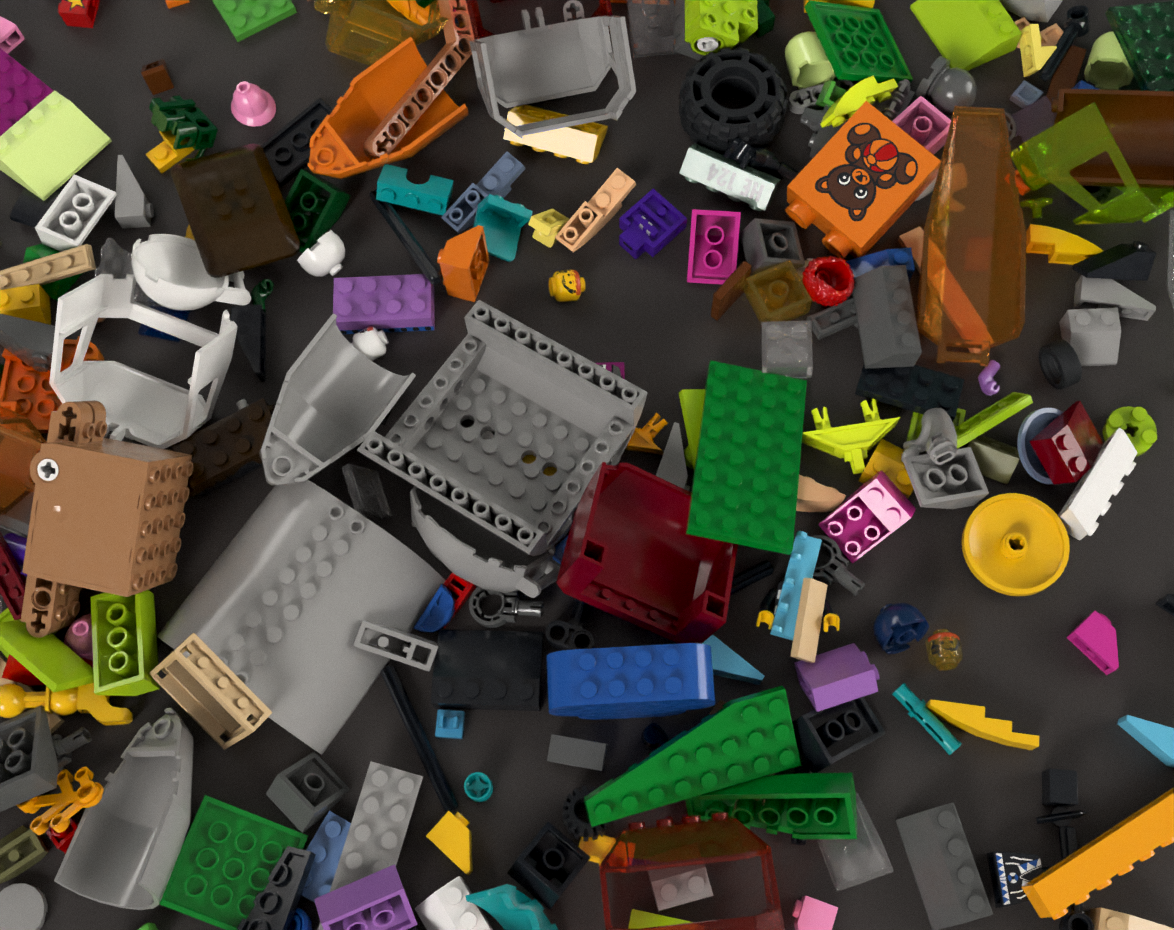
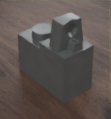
(821, 135)

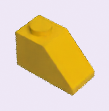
(454, 840)

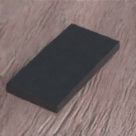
(289, 147)

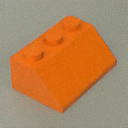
(464, 263)

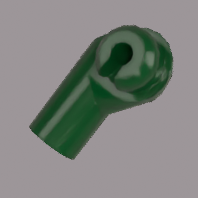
(261, 292)

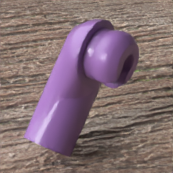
(986, 378)

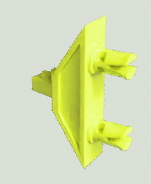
(852, 440)

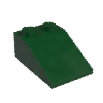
(314, 207)

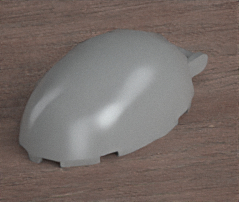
(477, 552)

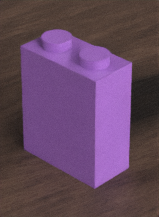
(837, 677)

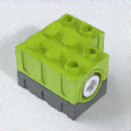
(712, 25)

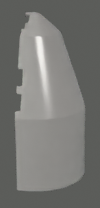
(326, 407)
(139, 826)

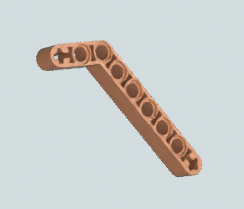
(424, 83)

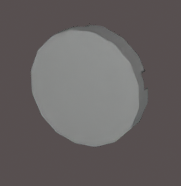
(22, 907)

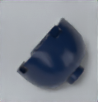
(899, 625)

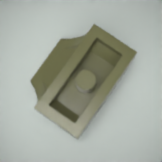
(20, 852)

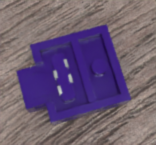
(650, 225)

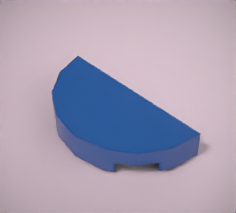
(438, 612)

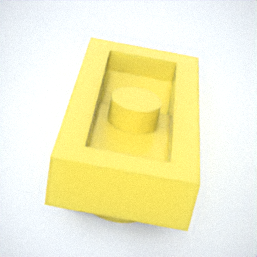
(1032, 53)
(547, 226)

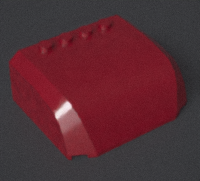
(638, 562)

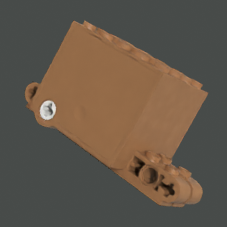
(99, 517)

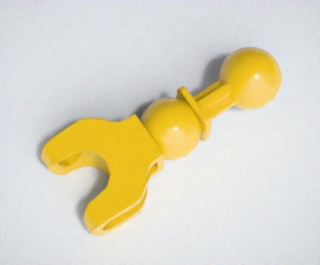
(65, 702)

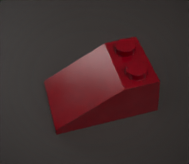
(1068, 445)

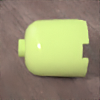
(807, 61)
(1107, 64)

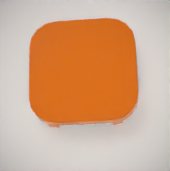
(29, 390)

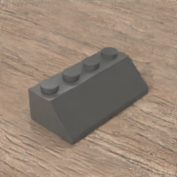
(886, 318)
(943, 867)

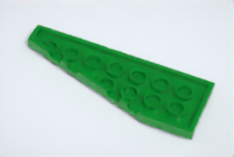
(732, 746)

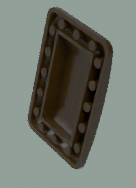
(235, 210)

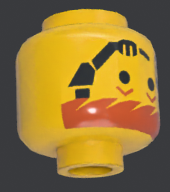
(566, 285)

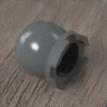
(948, 87)

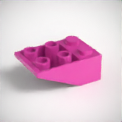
(868, 516)

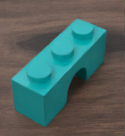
(429, 197)

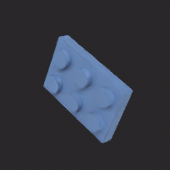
(328, 847)

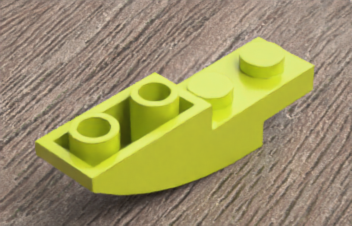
(853, 99)

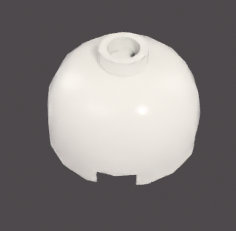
(324, 256)

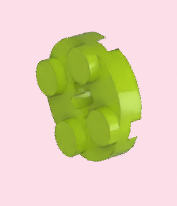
(1139, 420)

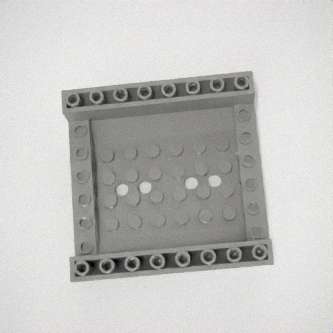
(537, 404)

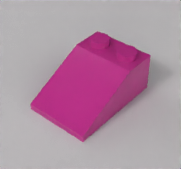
(713, 246)

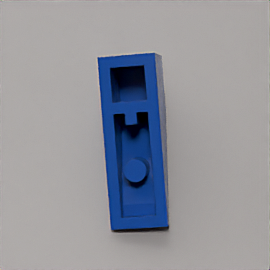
(887, 257)

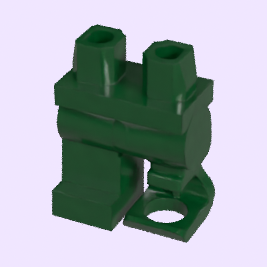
(184, 121)

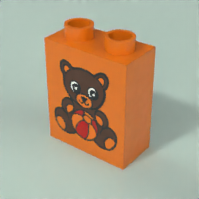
(860, 182)

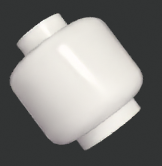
(370, 343)

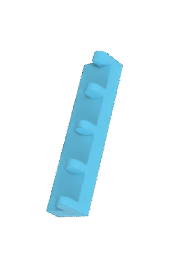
(800, 566)

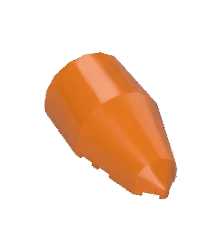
(372, 94)

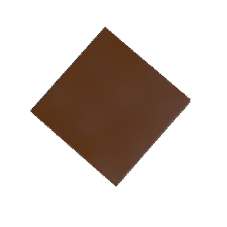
(730, 291)

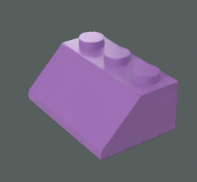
(368, 904)

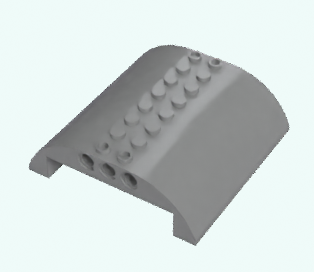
(292, 599)

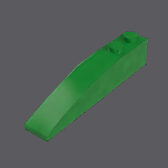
(788, 803)

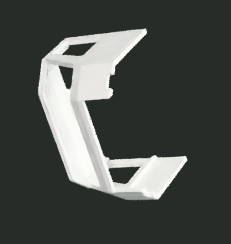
(134, 401)

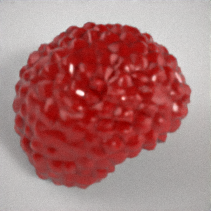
(828, 280)

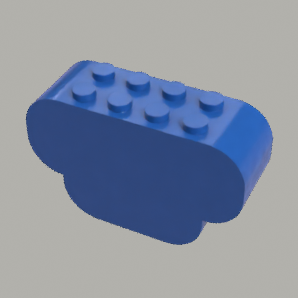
(630, 681)

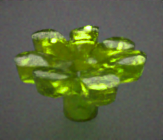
(1037, 205)

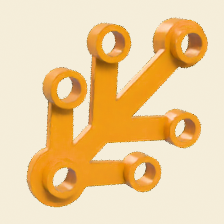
(86, 796)

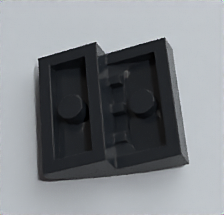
(30, 208)

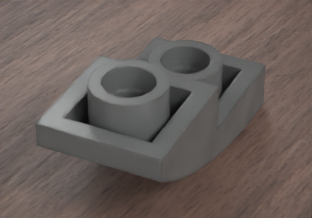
(577, 752)

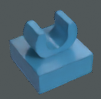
(450, 724)

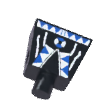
(1009, 873)

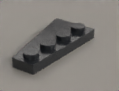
(280, 898)

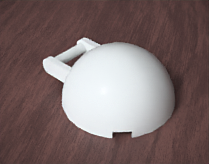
(175, 276)

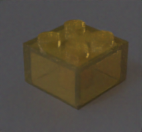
(777, 294)

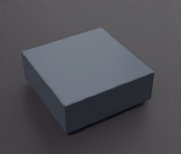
(1026, 95)

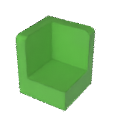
(829, 94)

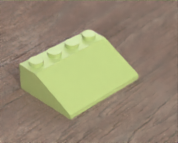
(49, 145)

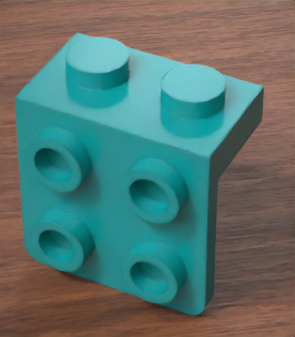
(501, 225)

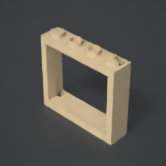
(204, 668)

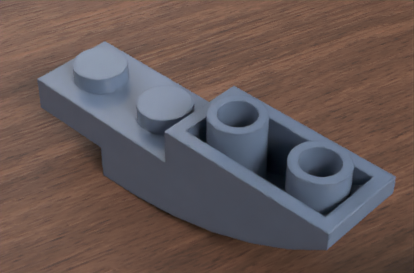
(495, 182)

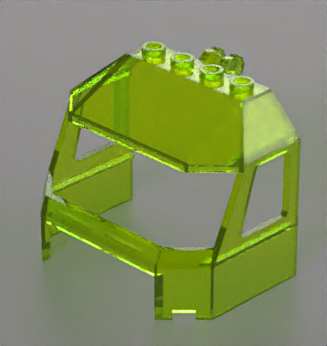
(1069, 144)

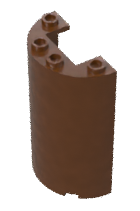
(1141, 128)

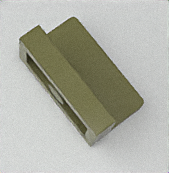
(994, 458)

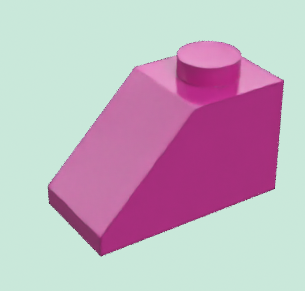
(1097, 641)

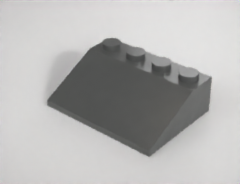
(26, 758)

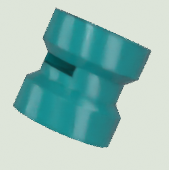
(474, 787)

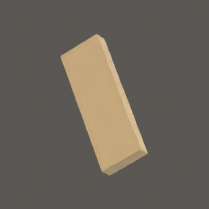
(809, 620)

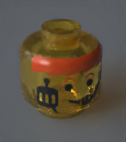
(944, 650)

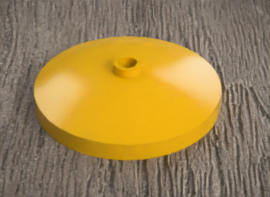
(1031, 529)

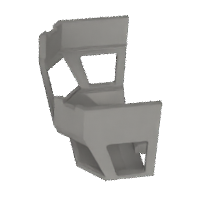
(553, 64)

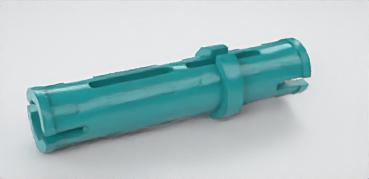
(926, 718)

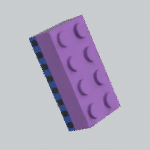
(385, 303)

